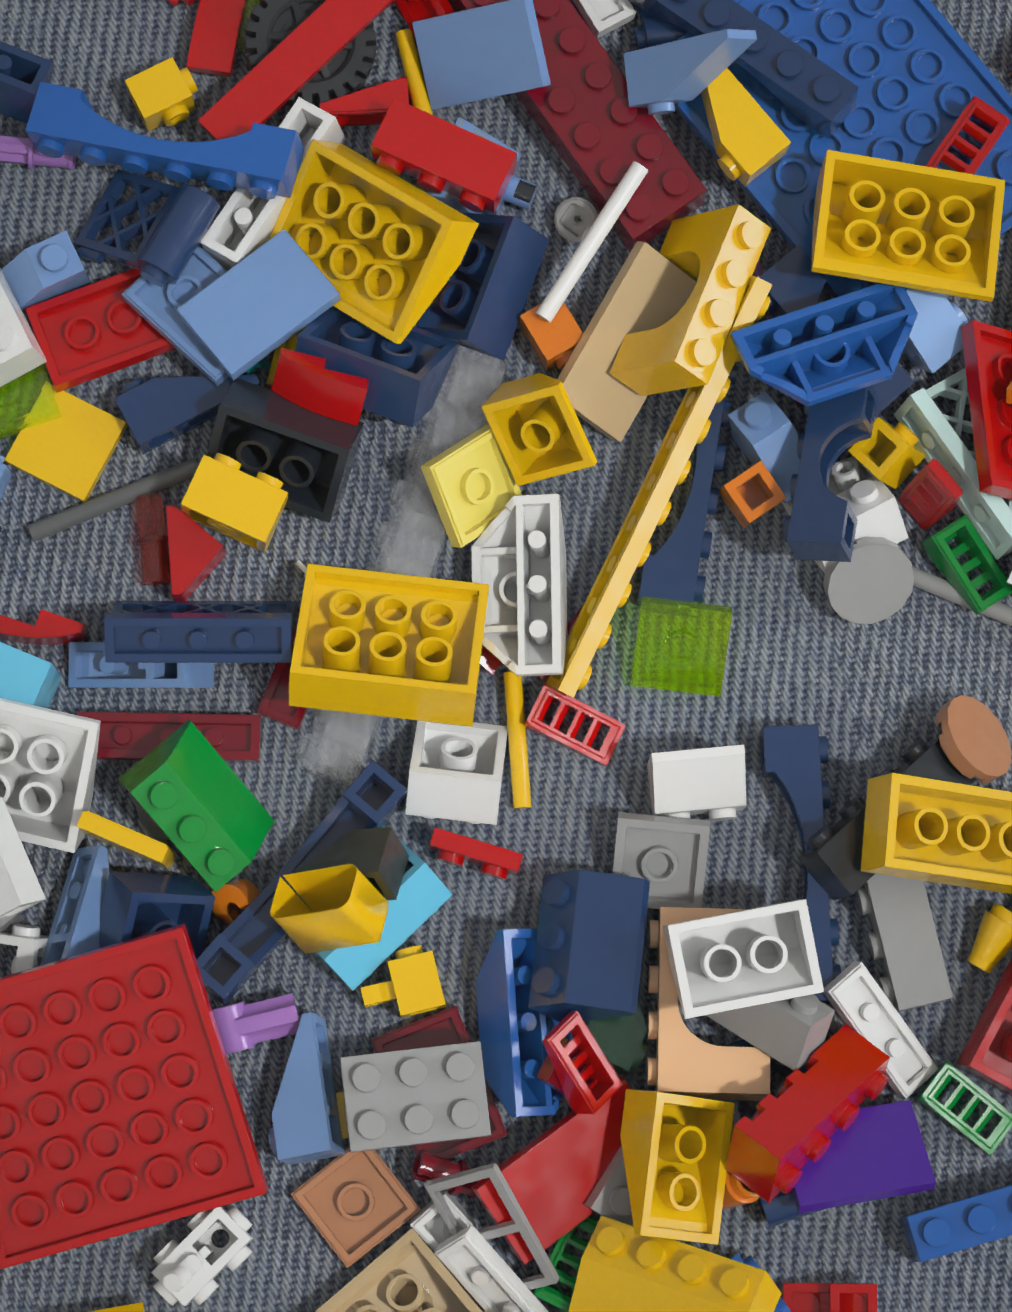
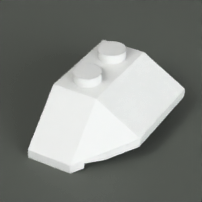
(527, 580)

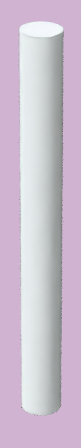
(592, 241)

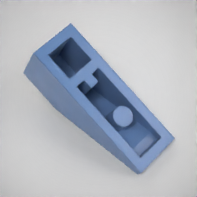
(681, 69)
(90, 670)
(79, 908)
(306, 1105)

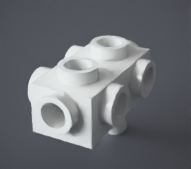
(189, 1267)

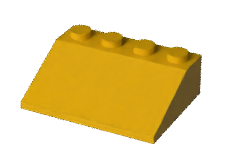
(907, 225)
(373, 237)
(388, 645)
(664, 1275)

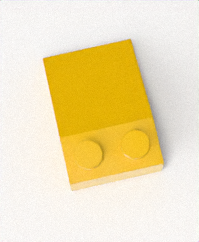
(676, 1163)

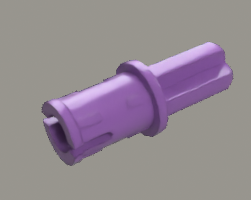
(22, 151)

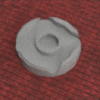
(872, 583)

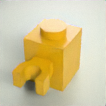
(413, 984)

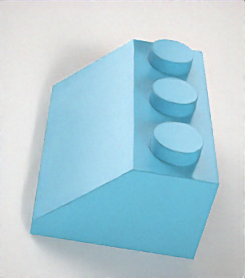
(417, 900)

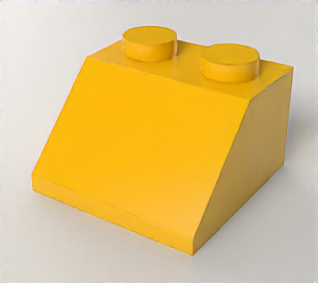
(537, 429)
(234, 501)

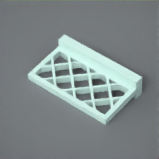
(941, 441)

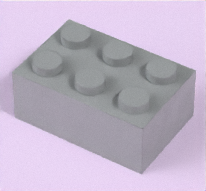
(415, 1097)

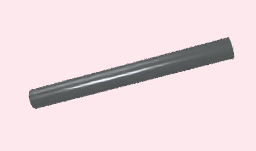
(112, 500)

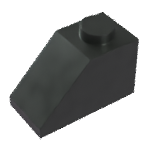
(375, 854)

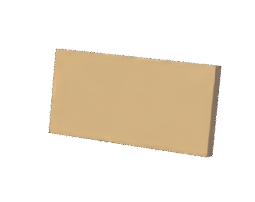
(640, 299)

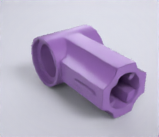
(256, 1022)

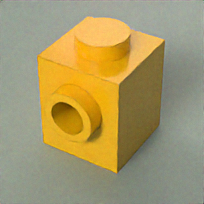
(162, 94)
(889, 452)

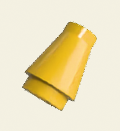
(992, 938)

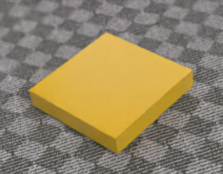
(69, 449)
(126, 840)

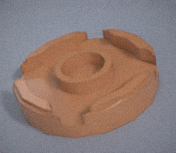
(973, 739)

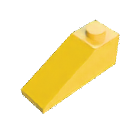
(741, 130)

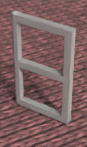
(518, 1224)

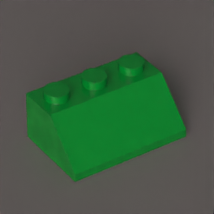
(200, 804)

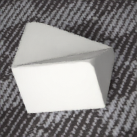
(431, 1226)

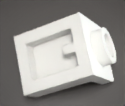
(30, 946)

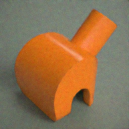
(231, 896)

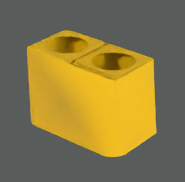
(343, 904)

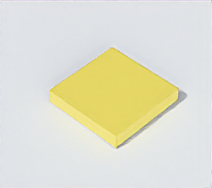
(470, 485)

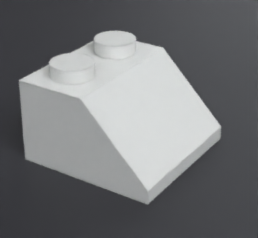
(456, 772)
(698, 782)

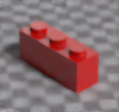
(443, 157)

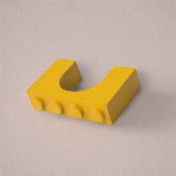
(681, 354)

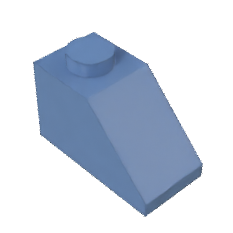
(45, 271)
(768, 437)

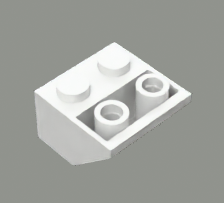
(869, 499)

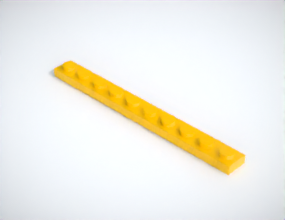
(652, 504)

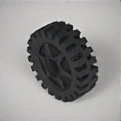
(345, 74)

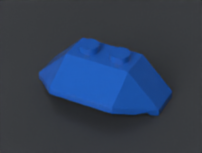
(830, 344)
(510, 1030)

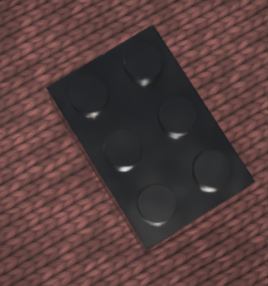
(288, 443)

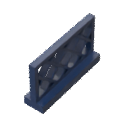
(200, 632)

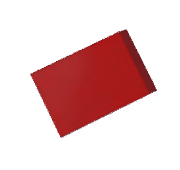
(191, 553)

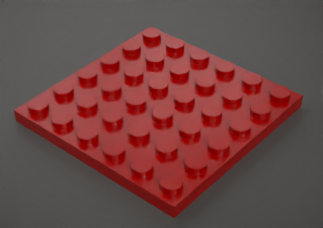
(115, 1099)

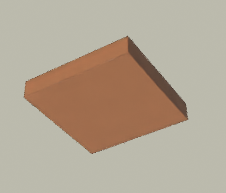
(355, 1203)

